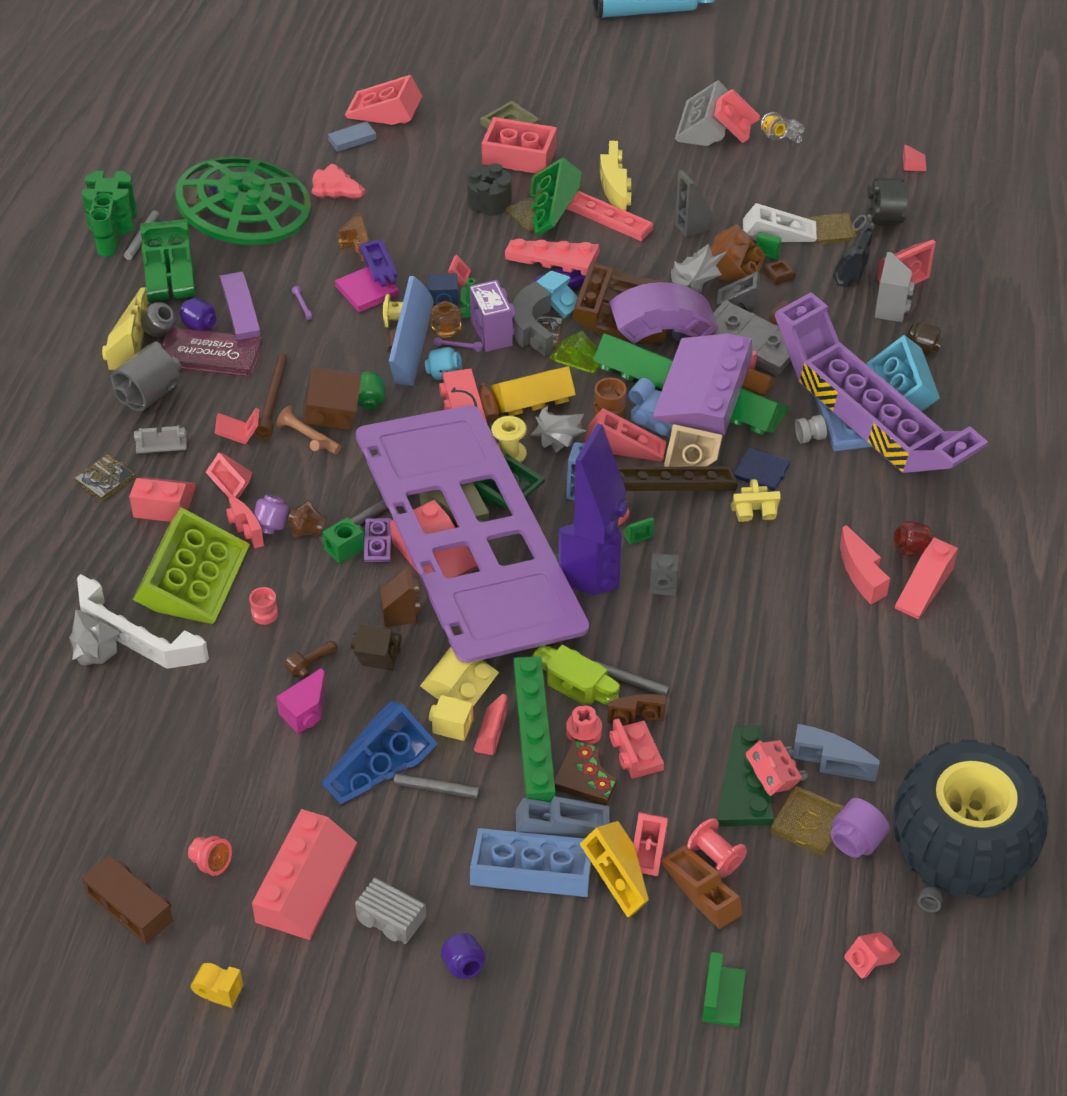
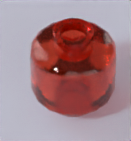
(912, 538)

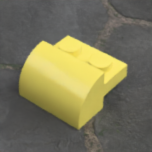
(459, 679)

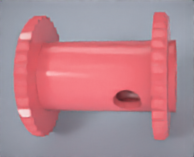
(716, 847)

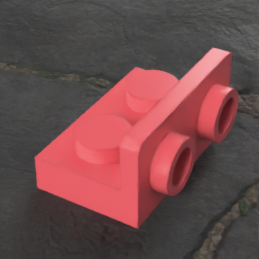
(735, 114)
(636, 748)

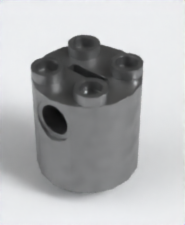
(145, 377)

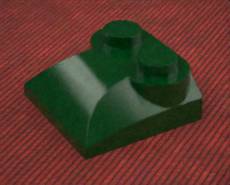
(525, 477)

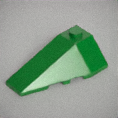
(553, 191)

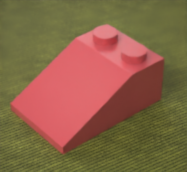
(386, 102)
(432, 519)

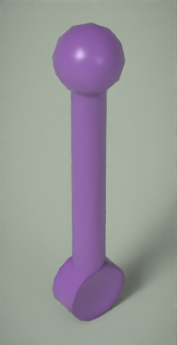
(296, 290)
(477, 346)

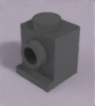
(664, 574)

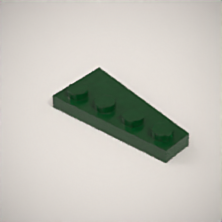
(743, 795)

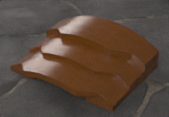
(594, 300)

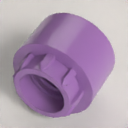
(859, 828)

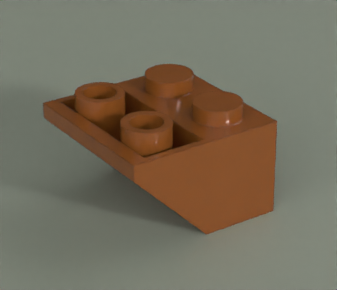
(742, 254)

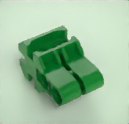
(109, 209)
(165, 250)

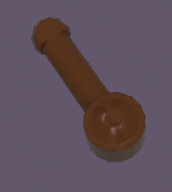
(298, 664)

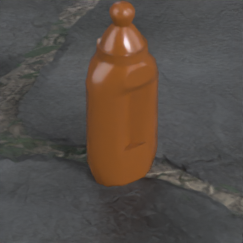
(489, 403)

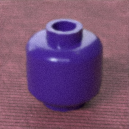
(198, 314)
(463, 955)

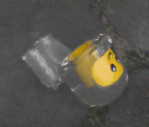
(778, 127)

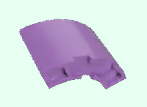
(662, 306)

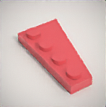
(562, 254)

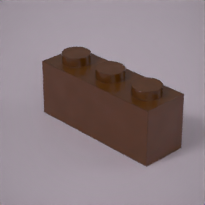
(128, 898)

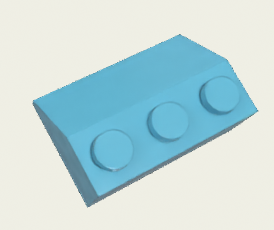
(907, 372)

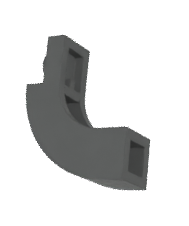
(528, 306)

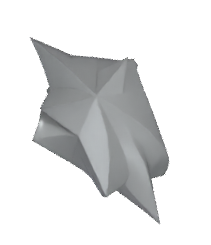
(697, 269)
(558, 430)
(92, 640)

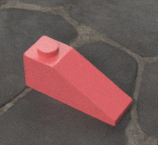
(628, 438)
(927, 578)

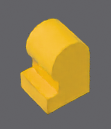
(218, 984)

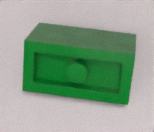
(723, 993)

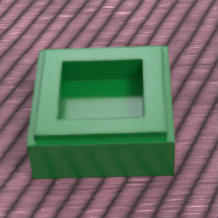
(770, 245)

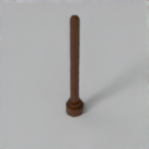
(265, 425)

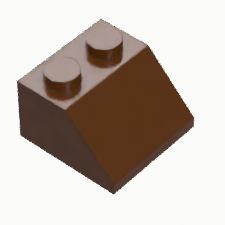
(331, 398)

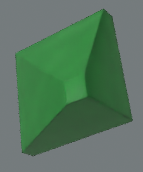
(639, 531)

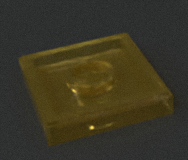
(806, 820)

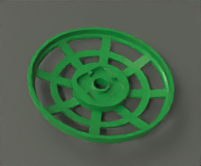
(255, 198)

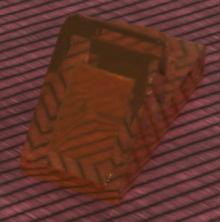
(353, 234)

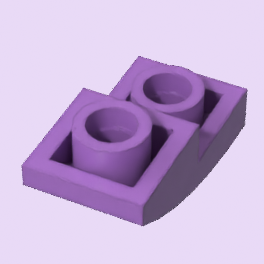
(377, 540)

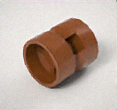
(610, 395)

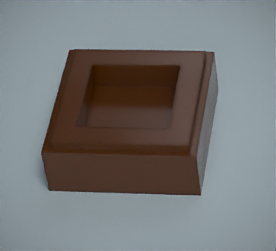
(779, 272)

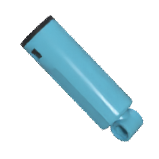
(617, 8)

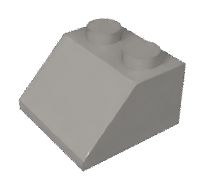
(894, 290)

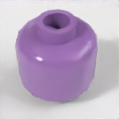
(271, 513)

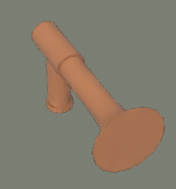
(319, 440)

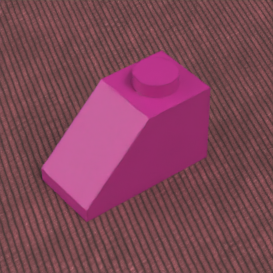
(303, 703)

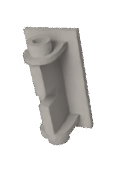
(169, 439)

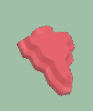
(335, 183)

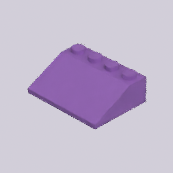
(705, 382)

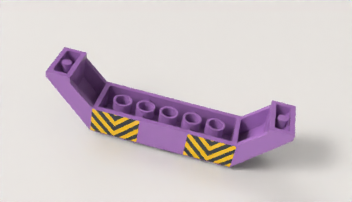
(863, 397)

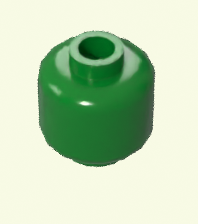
(371, 390)

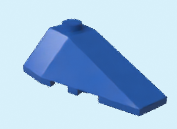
(383, 748)

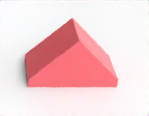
(650, 842)

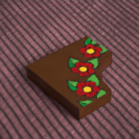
(584, 775)

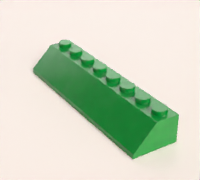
(640, 363)

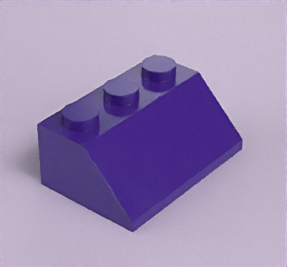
(589, 564)

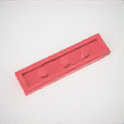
(610, 216)

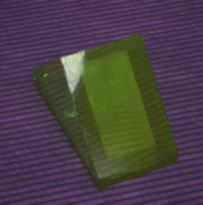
(576, 352)

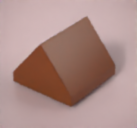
(757, 382)

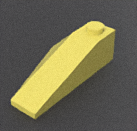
(127, 334)

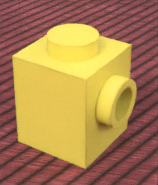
(451, 717)

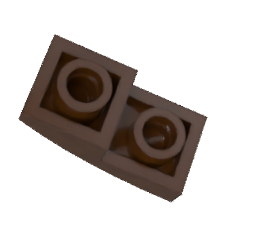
(637, 706)

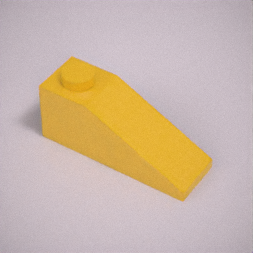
(617, 864)

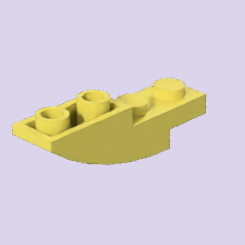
(614, 178)

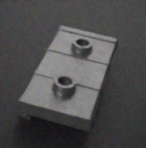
(765, 336)

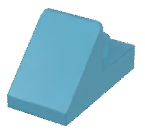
(562, 297)

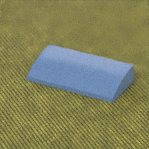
(410, 332)
(530, 863)

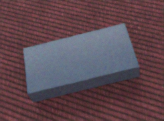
(352, 136)

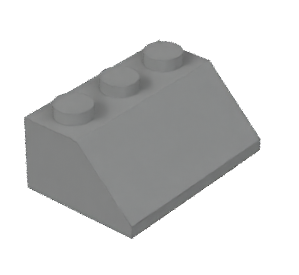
(698, 120)

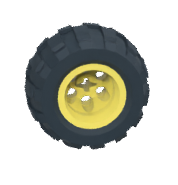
(996, 823)

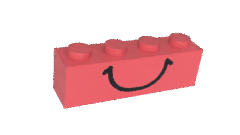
(460, 390)

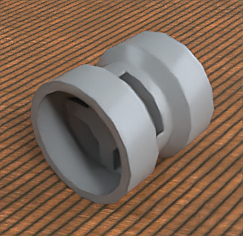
(812, 428)

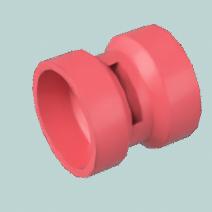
(263, 605)

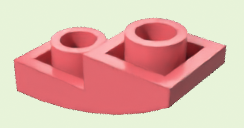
(245, 521)

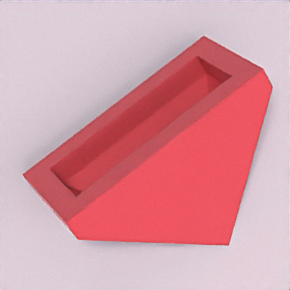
(229, 475)

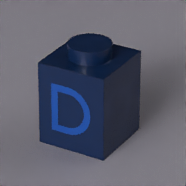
(443, 288)

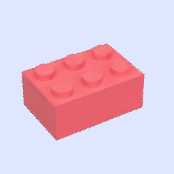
(519, 145)

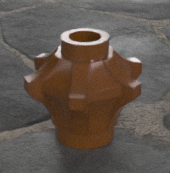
(306, 520)

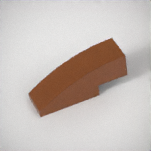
(703, 886)

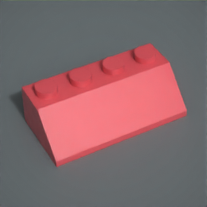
(303, 875)

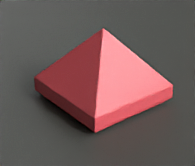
(461, 269)

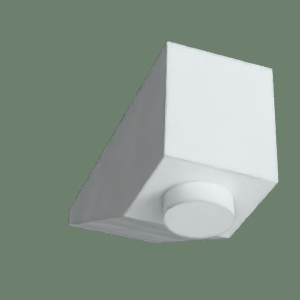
(778, 223)

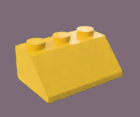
(534, 391)

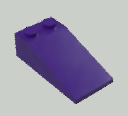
(598, 490)

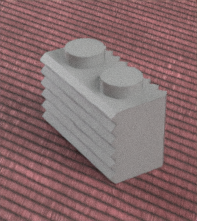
(390, 911)

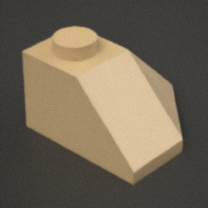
(692, 447)

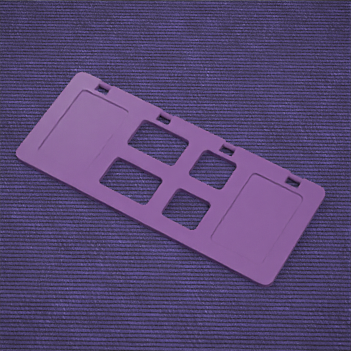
(499, 605)

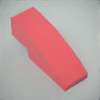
(863, 566)

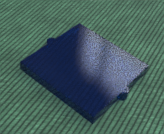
(763, 467)

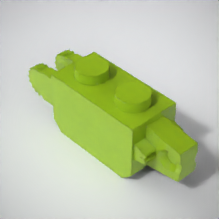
(577, 675)

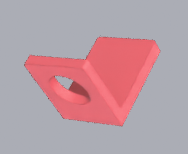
(236, 429)

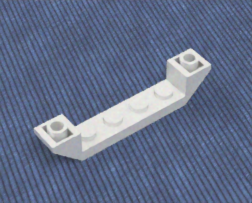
(184, 651)

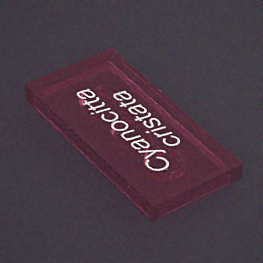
(212, 350)

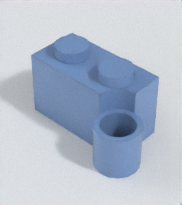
(646, 399)

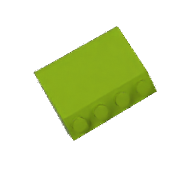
(191, 569)

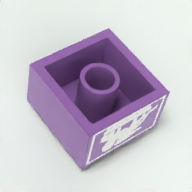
(491, 315)

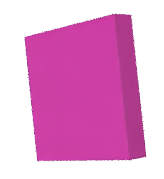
(362, 291)

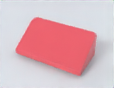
(492, 726)

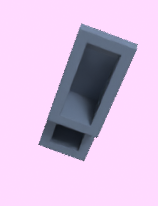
(834, 754)
(560, 817)

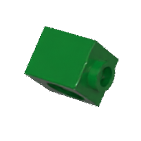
(343, 540)

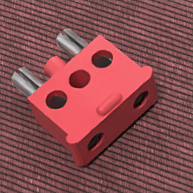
(774, 766)

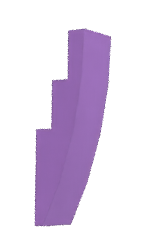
(240, 305)

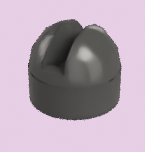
(930, 899)

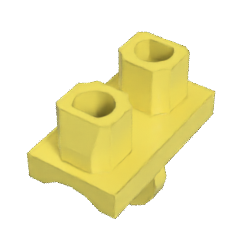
(754, 499)

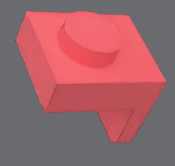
(869, 952)

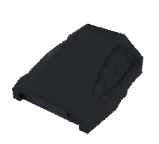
(854, 258)

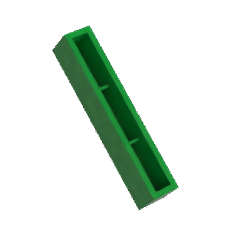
(533, 729)

